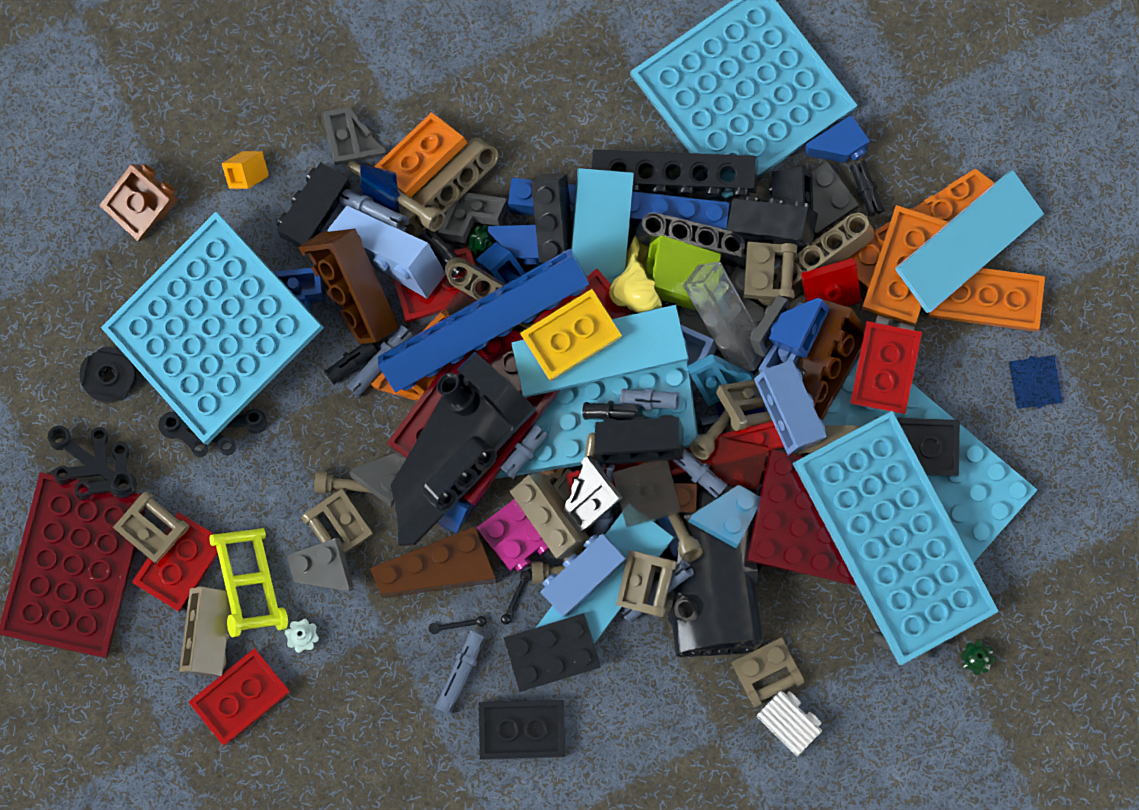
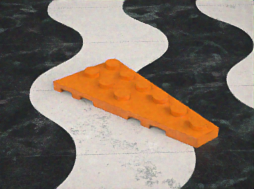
(943, 205)

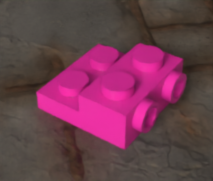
(512, 537)

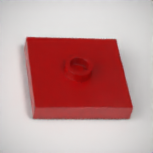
(833, 283)

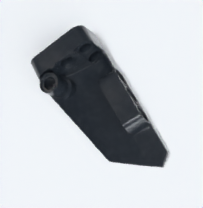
(456, 446)
(717, 595)

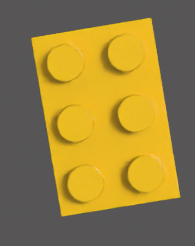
(571, 335)

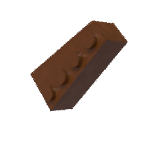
(351, 283)
(832, 356)
(436, 567)

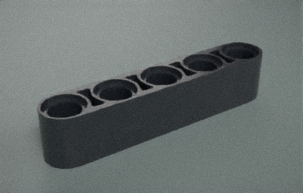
(691, 231)

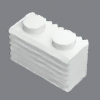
(789, 722)

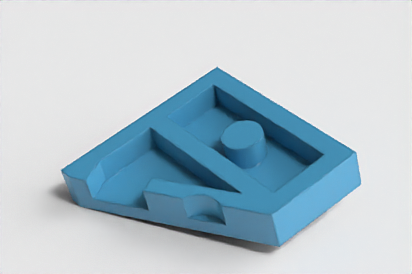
(713, 372)
(728, 515)

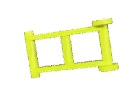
(235, 622)

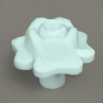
(301, 635)

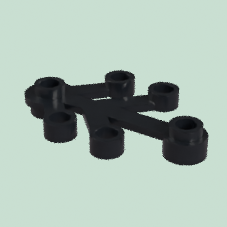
(180, 431)
(94, 465)

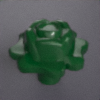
(480, 240)
(977, 657)

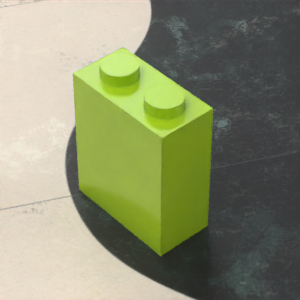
(671, 264)

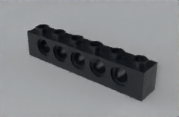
(689, 163)

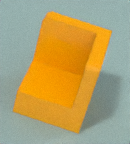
(245, 169)

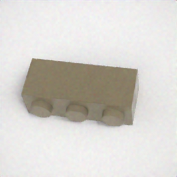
(544, 510)
(205, 632)

